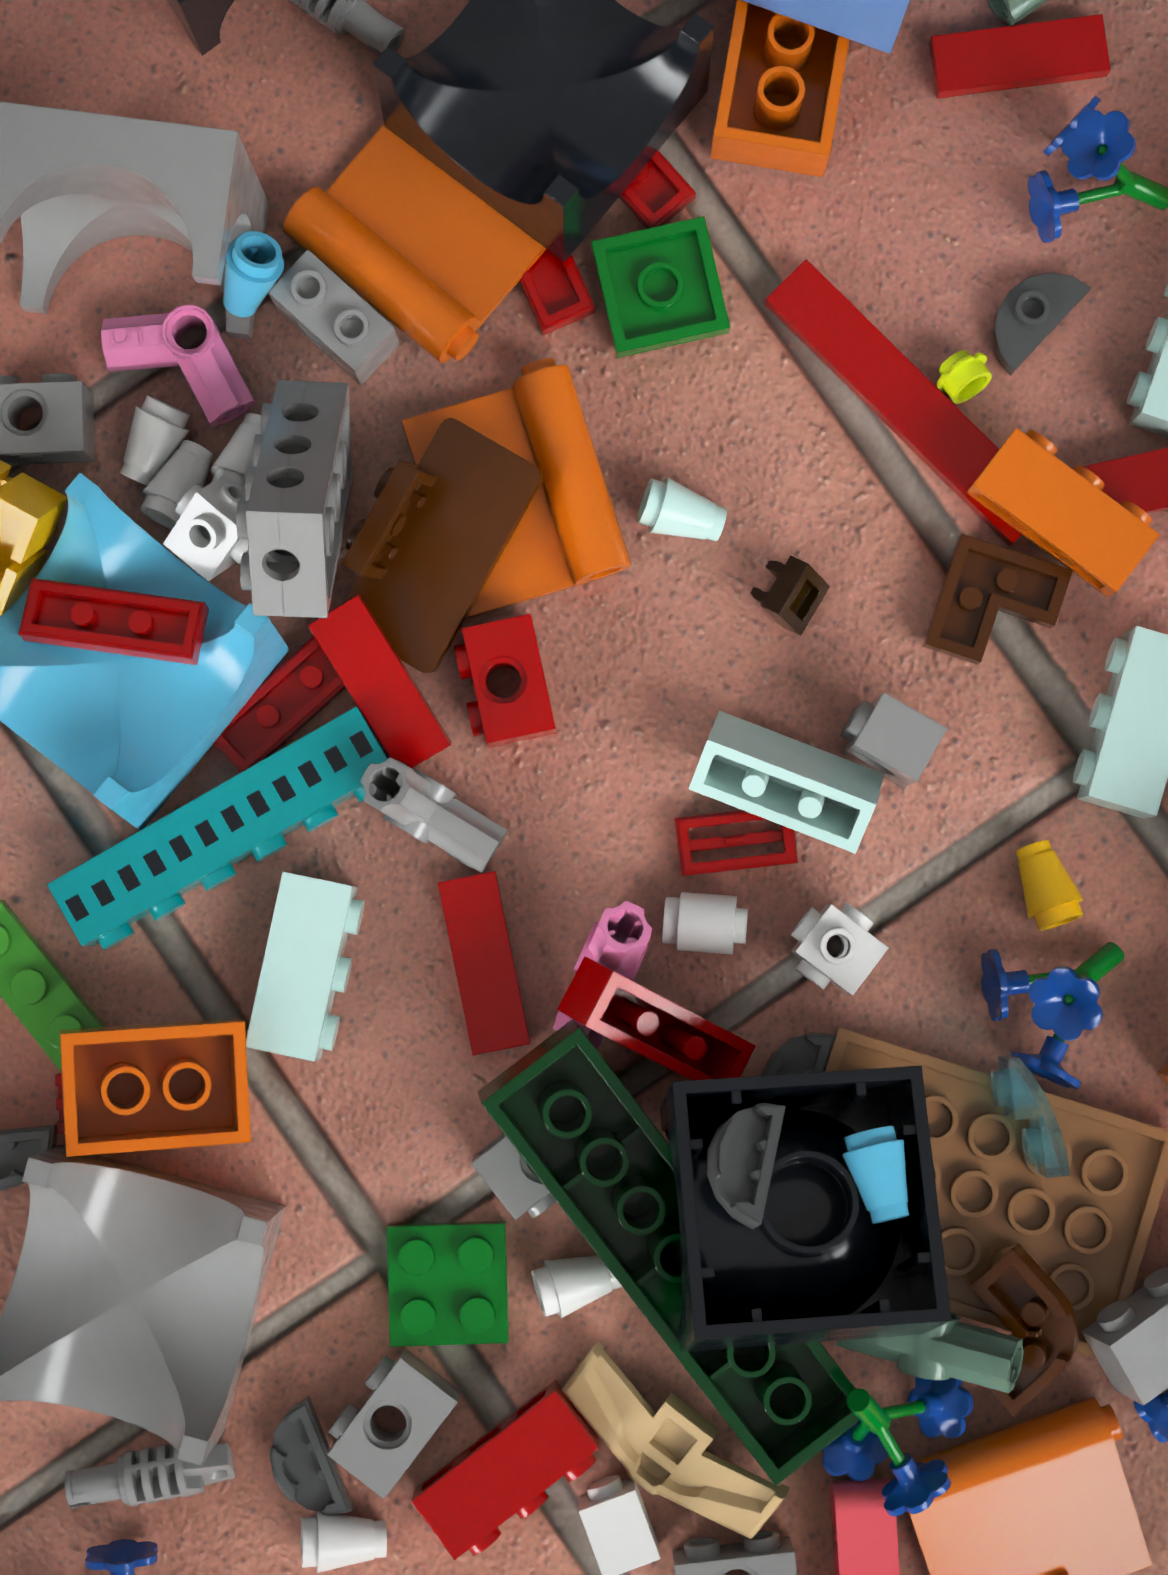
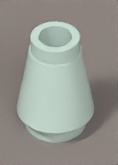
(678, 511)

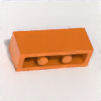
(1064, 511)

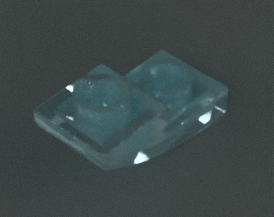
(1024, 1099)

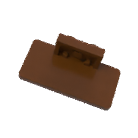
(437, 538)

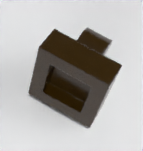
(793, 595)

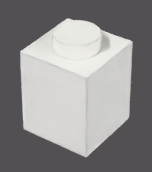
(618, 1525)

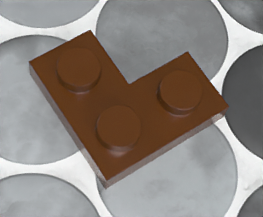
(990, 580)

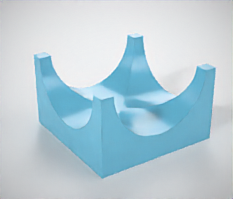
(120, 720)

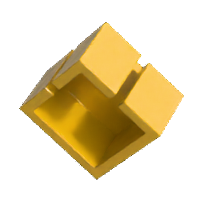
(27, 524)

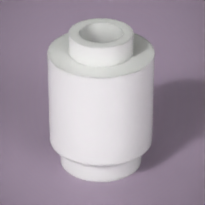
(704, 922)

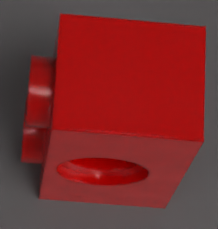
(505, 645)

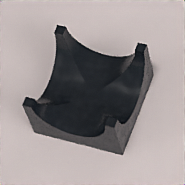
(546, 105)

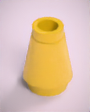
(1047, 887)

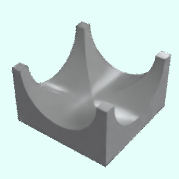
(113, 177)
(135, 1295)

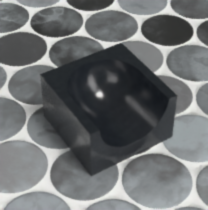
(816, 1258)

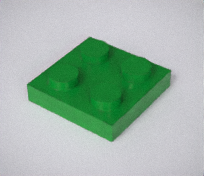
(660, 287)
(447, 1283)

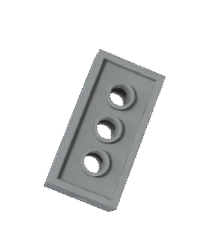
(297, 499)

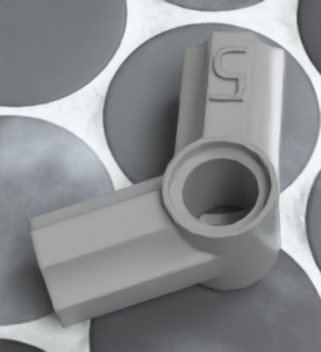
(431, 812)

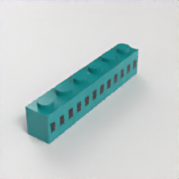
(218, 831)

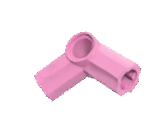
(155, 343)
(616, 943)

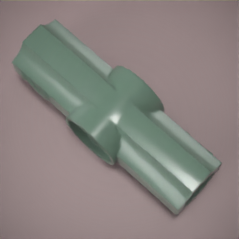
(951, 1351)

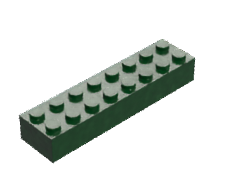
(619, 1190)

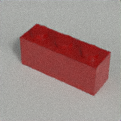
(653, 1025)
(506, 1472)

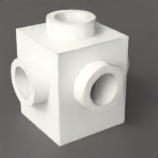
(207, 528)
(858, 953)

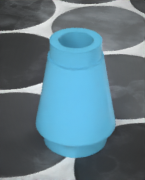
(251, 270)
(879, 1172)

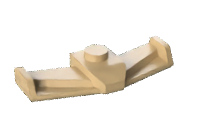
(668, 1448)

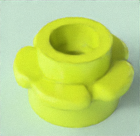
(963, 376)

